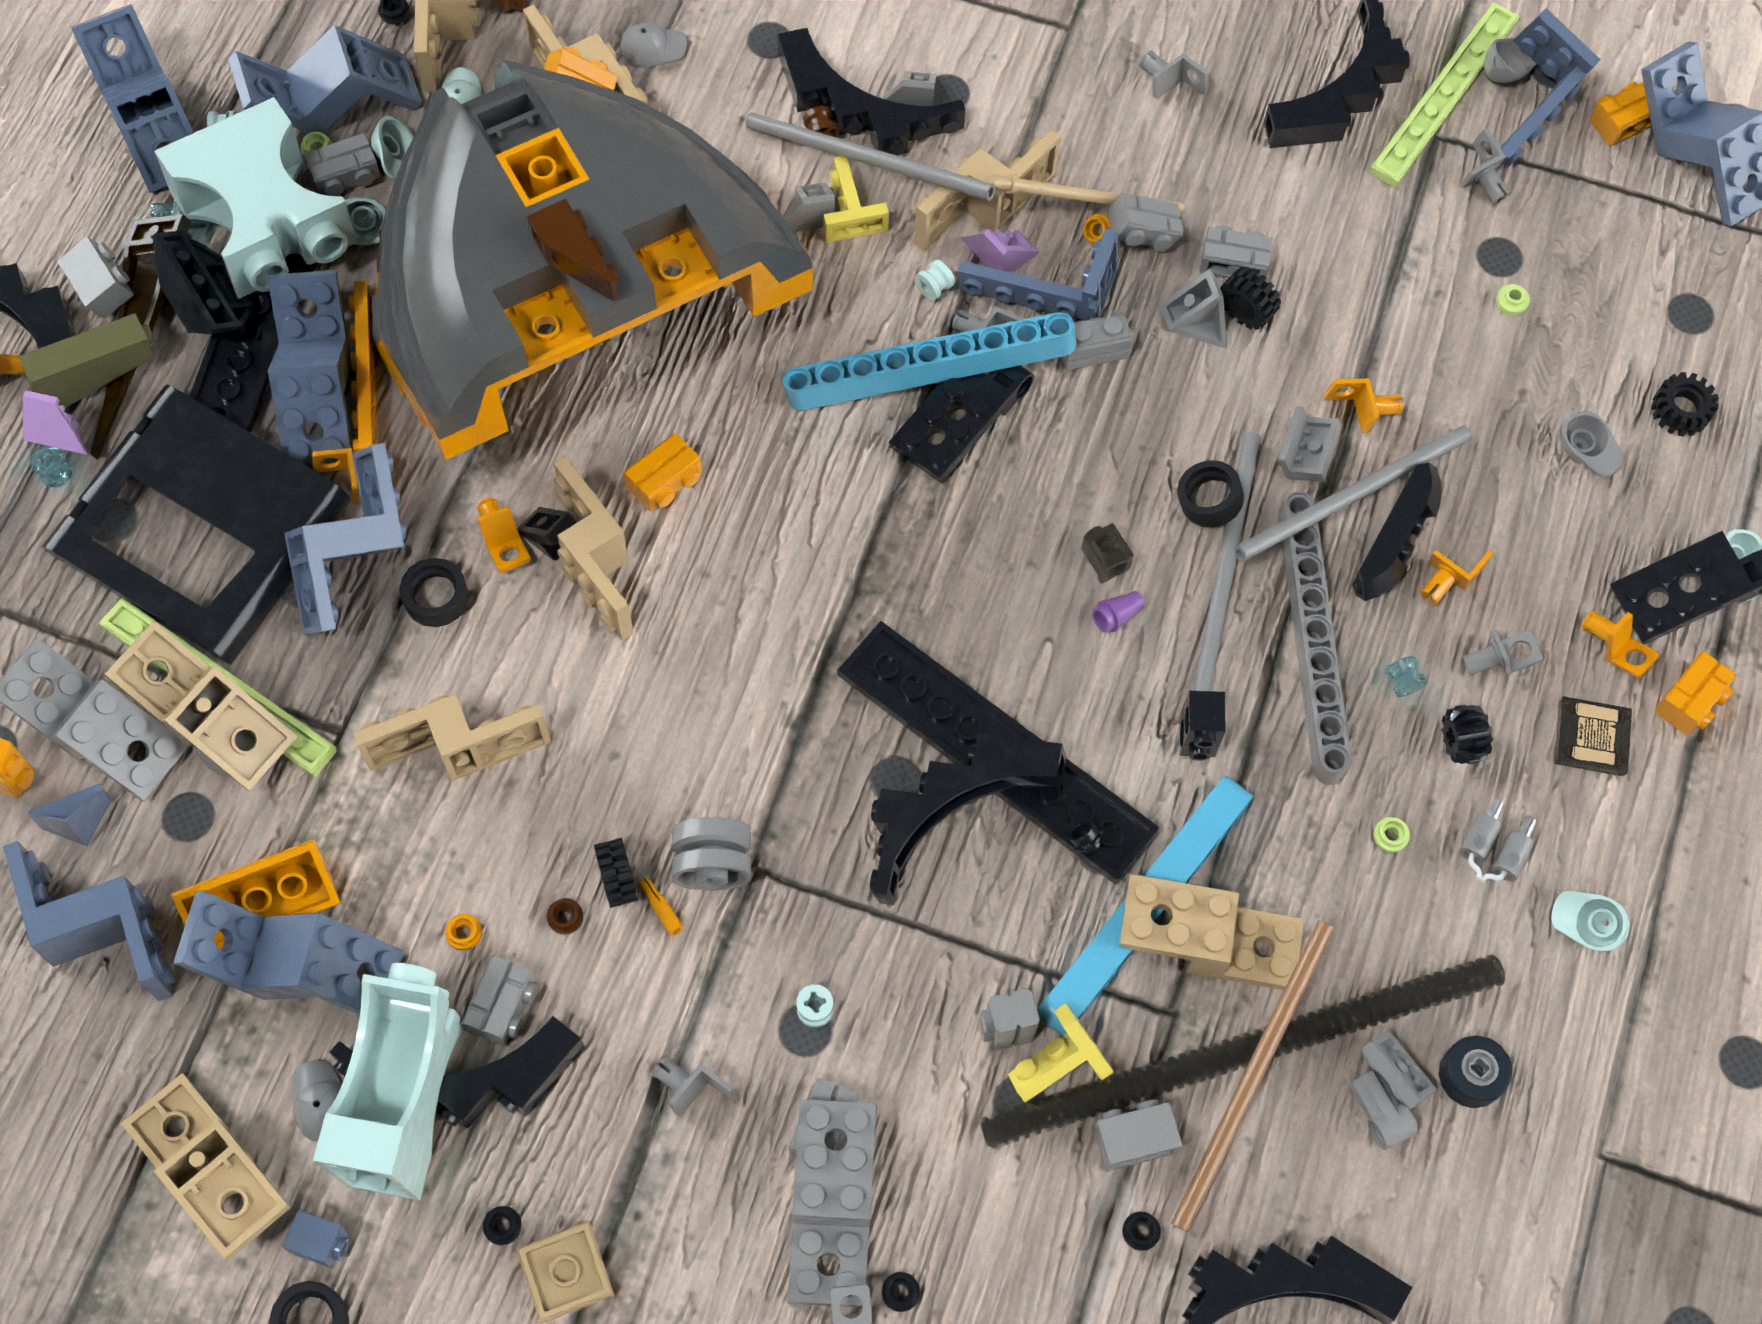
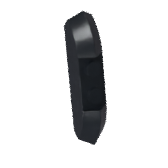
(1384, 561)

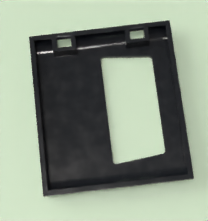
(226, 481)

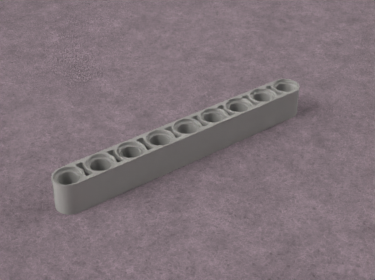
(1313, 650)

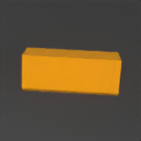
(277, 885)

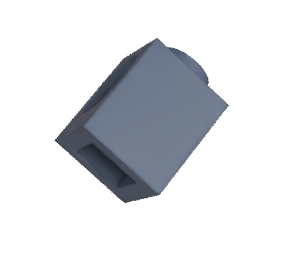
(316, 1239)

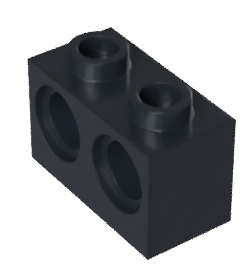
(1202, 724)

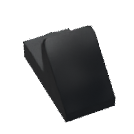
(543, 527)

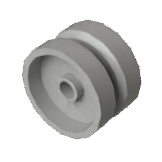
(711, 853)

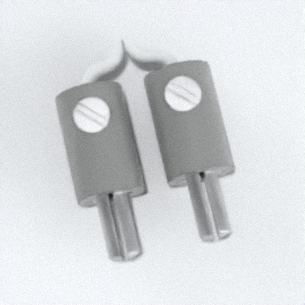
(1513, 852)

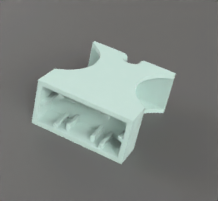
(245, 180)
(386, 1108)

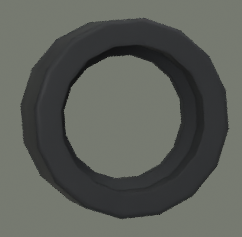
(1206, 472)
(427, 569)
(304, 1290)

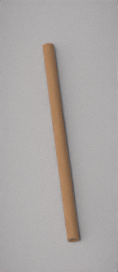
(1252, 1076)

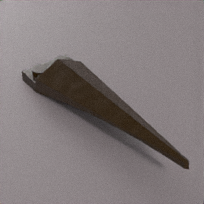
(146, 303)

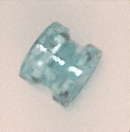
(55, 474)
(1405, 676)

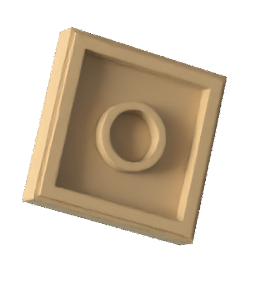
(565, 1272)

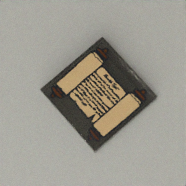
(1593, 736)

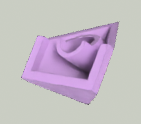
(1001, 250)
(48, 423)

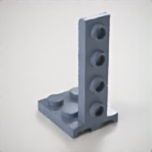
(1561, 58)
(1046, 295)

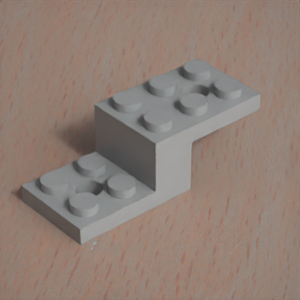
(90, 719)
(831, 1200)

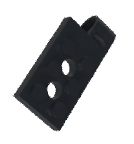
(981, 398)
(1712, 562)

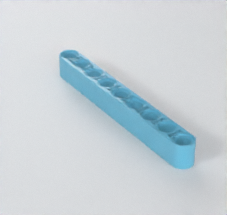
(950, 357)
(1177, 863)

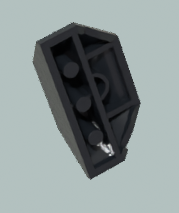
(198, 285)

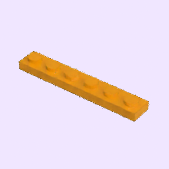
(363, 362)

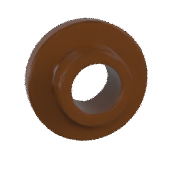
(561, 906)

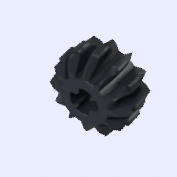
(1467, 734)

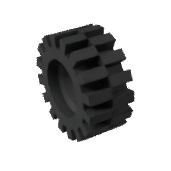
(1250, 298)
(1692, 390)
(615, 872)

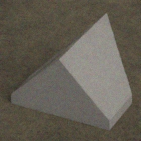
(914, 89)
(808, 207)
(1198, 311)

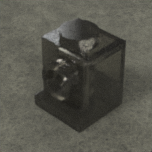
(1107, 540)

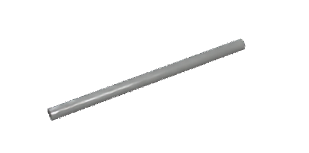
(871, 156)
(1351, 493)
(1225, 569)

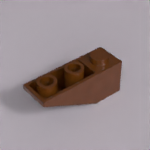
(566, 246)

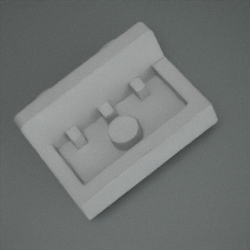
(1308, 446)

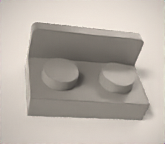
(1398, 1069)

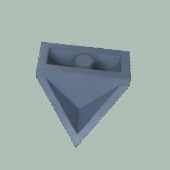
(74, 815)

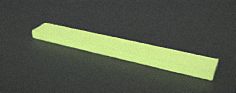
(1442, 96)
(307, 751)

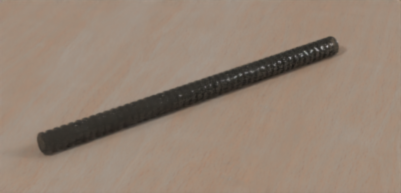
(1238, 1052)

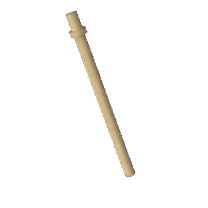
(1014, 184)

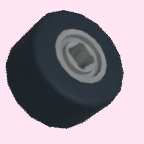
(1466, 1081)

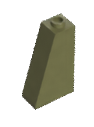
(88, 359)

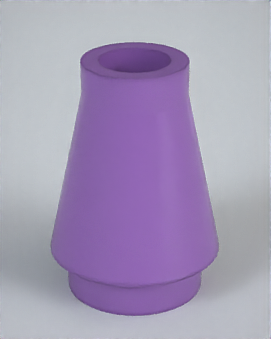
(1116, 611)

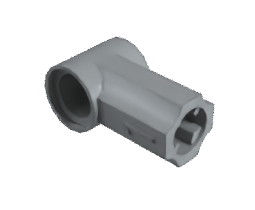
(1387, 1118)

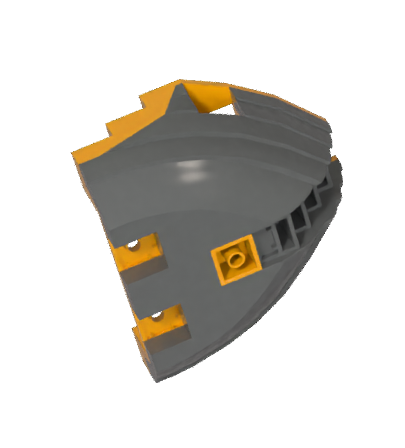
(470, 286)

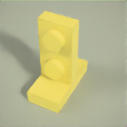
(851, 218)
(1059, 1058)

